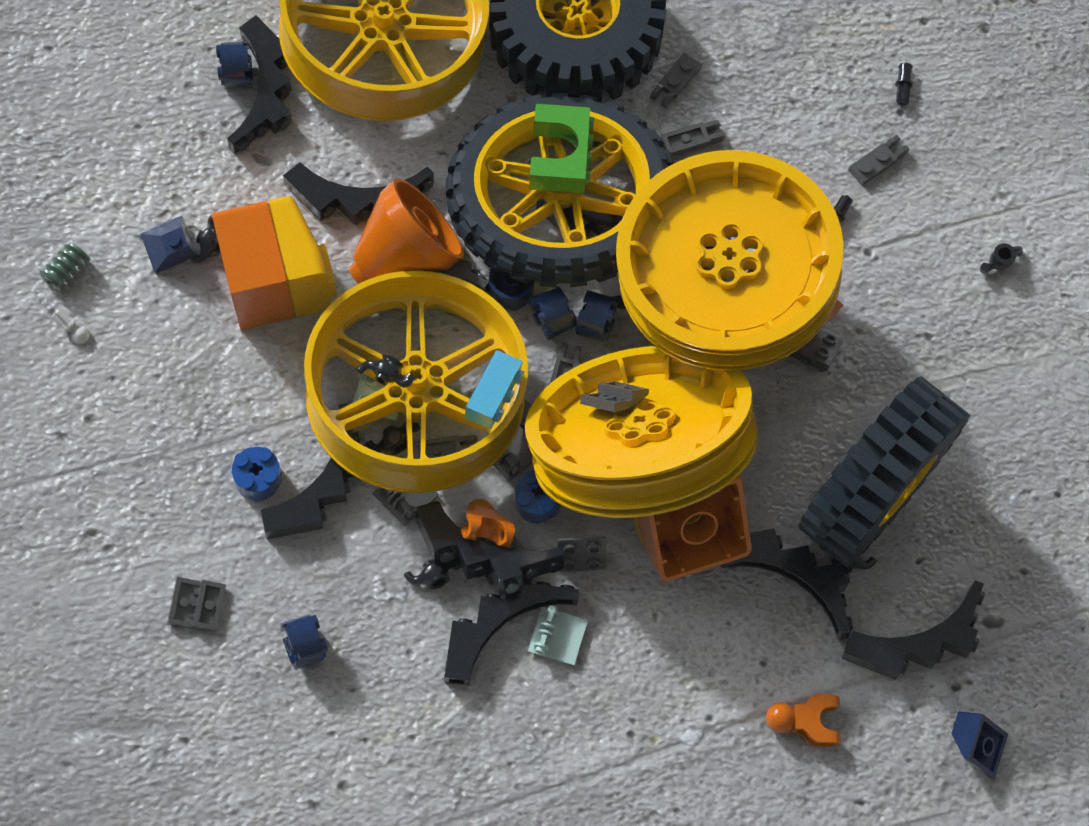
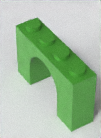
(570, 172)

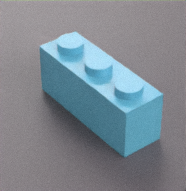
(494, 390)

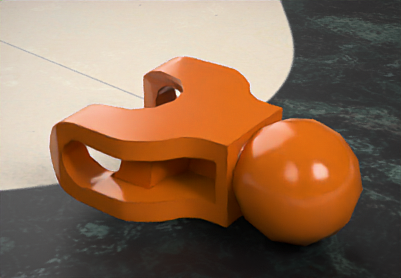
(487, 523)
(805, 720)

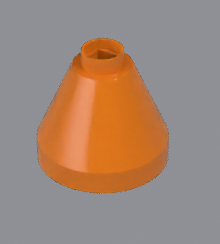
(404, 236)

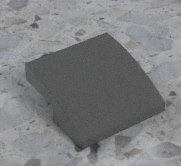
(614, 396)
(196, 604)

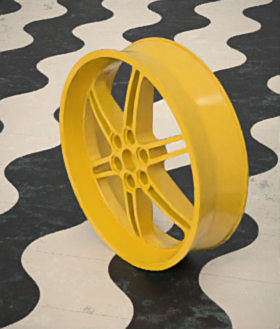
(382, 24)
(405, 292)

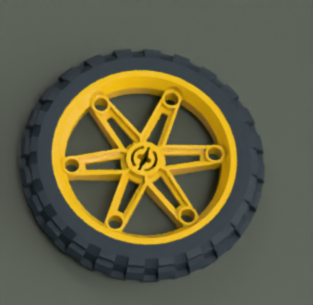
(499, 239)

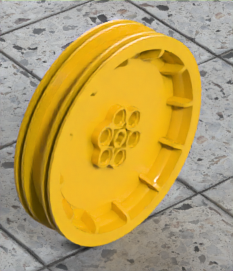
(759, 312)
(649, 459)

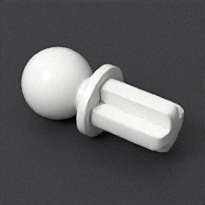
(78, 333)

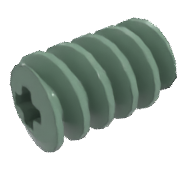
(63, 266)

